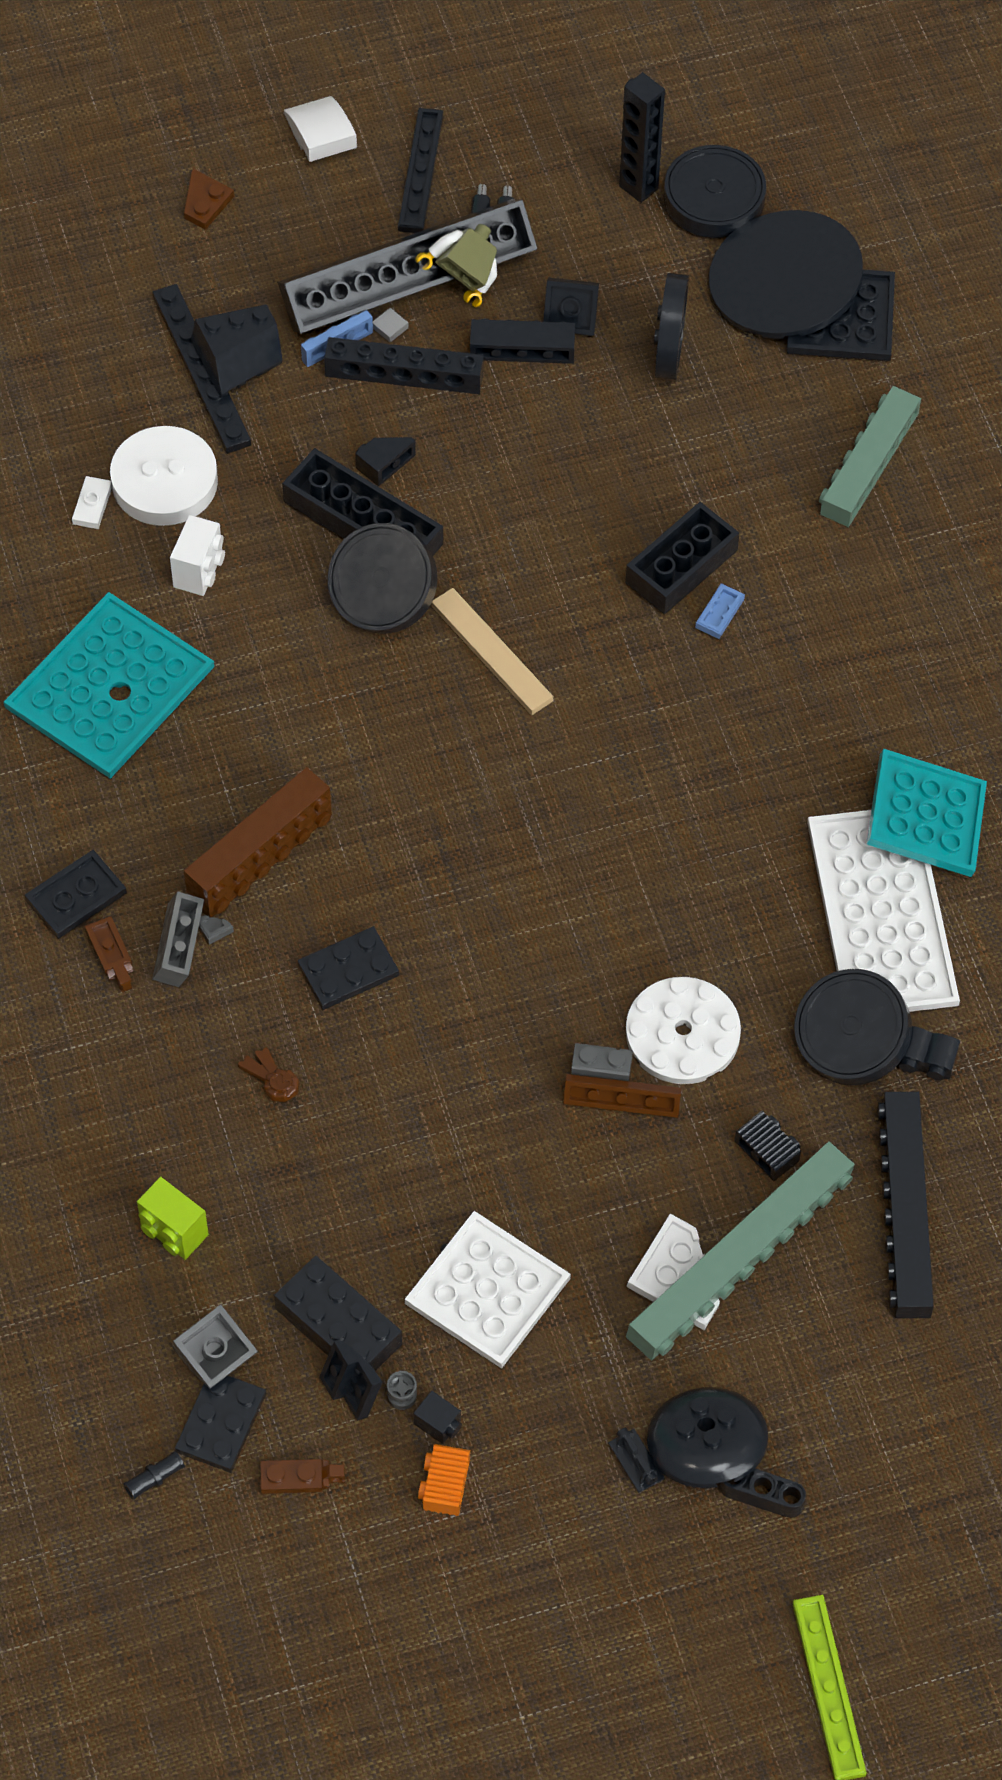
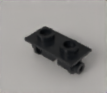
(635, 1459)

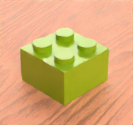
(172, 1218)

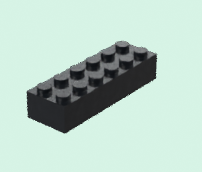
(348, 501)

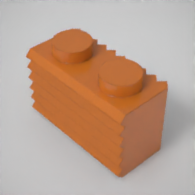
(445, 1479)

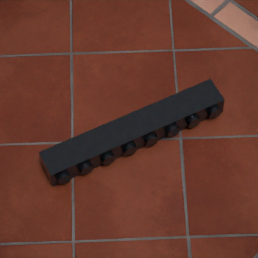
(906, 1205)

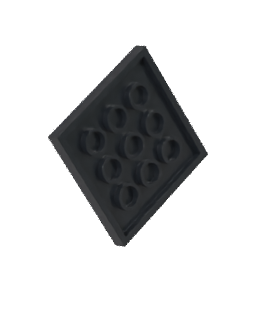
(860, 331)

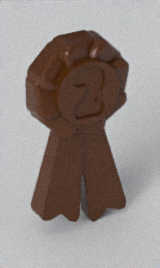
(279, 1084)

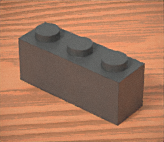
(178, 939)

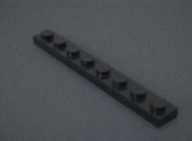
(220, 410)

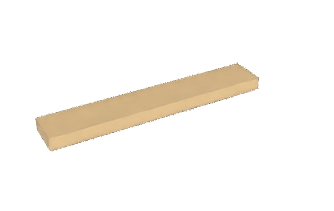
(492, 651)

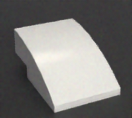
(321, 128)

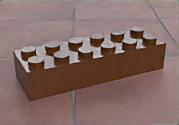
(259, 842)

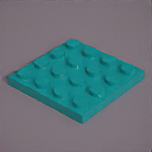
(927, 812)

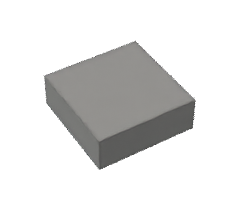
(390, 325)

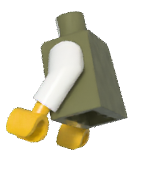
(467, 258)

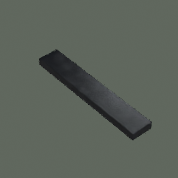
(420, 170)

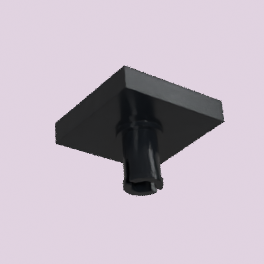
(572, 303)

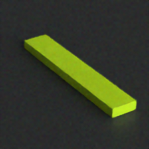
(829, 1688)

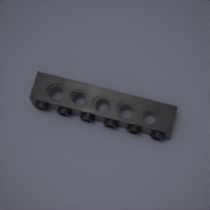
(641, 137)
(404, 365)

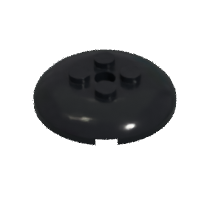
(707, 1437)

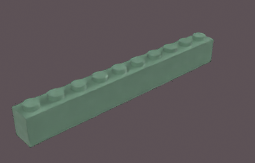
(740, 1251)

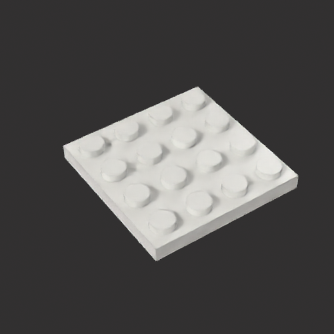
(487, 1289)

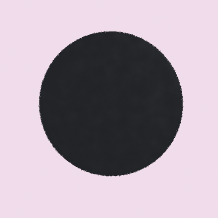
(786, 274)

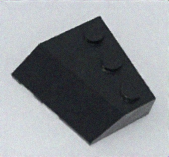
(237, 346)

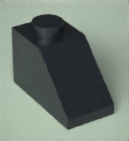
(384, 457)

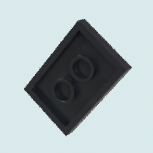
(75, 894)
(348, 968)
(221, 1423)

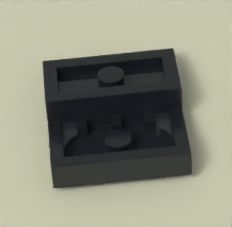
(350, 1377)

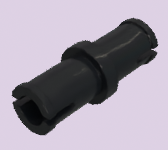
(153, 1475)

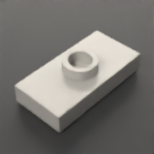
(92, 502)

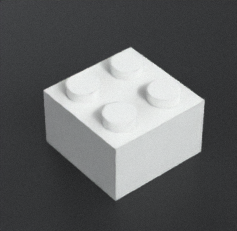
(197, 555)

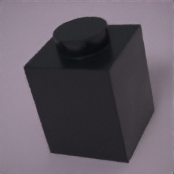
(438, 1417)

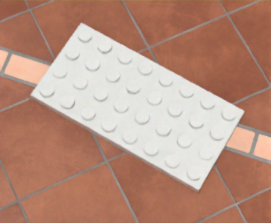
(882, 911)

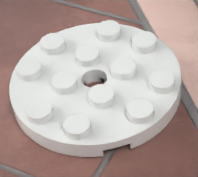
(683, 1057)

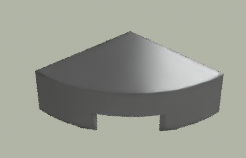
(214, 928)

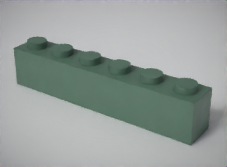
(870, 456)

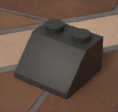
(213, 1347)

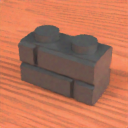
(601, 1062)

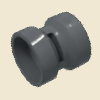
(402, 1383)

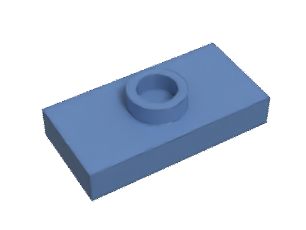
(720, 611)

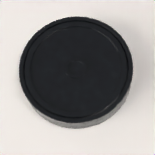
(714, 190)
(671, 329)
(382, 578)
(853, 1027)

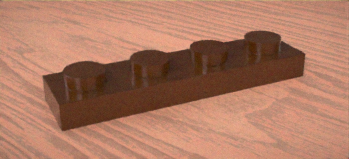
(622, 1095)

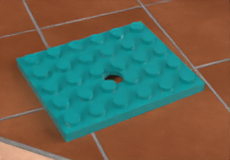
(108, 649)

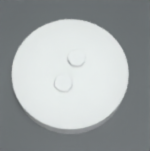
(164, 475)

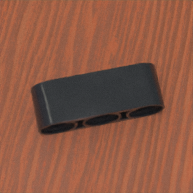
(772, 1501)

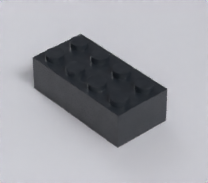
(682, 557)
(332, 1310)

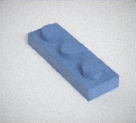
(354, 328)

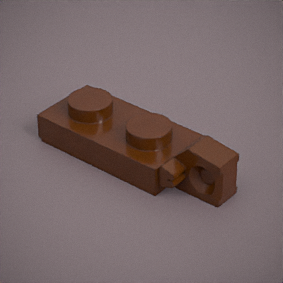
(111, 951)
(299, 1475)

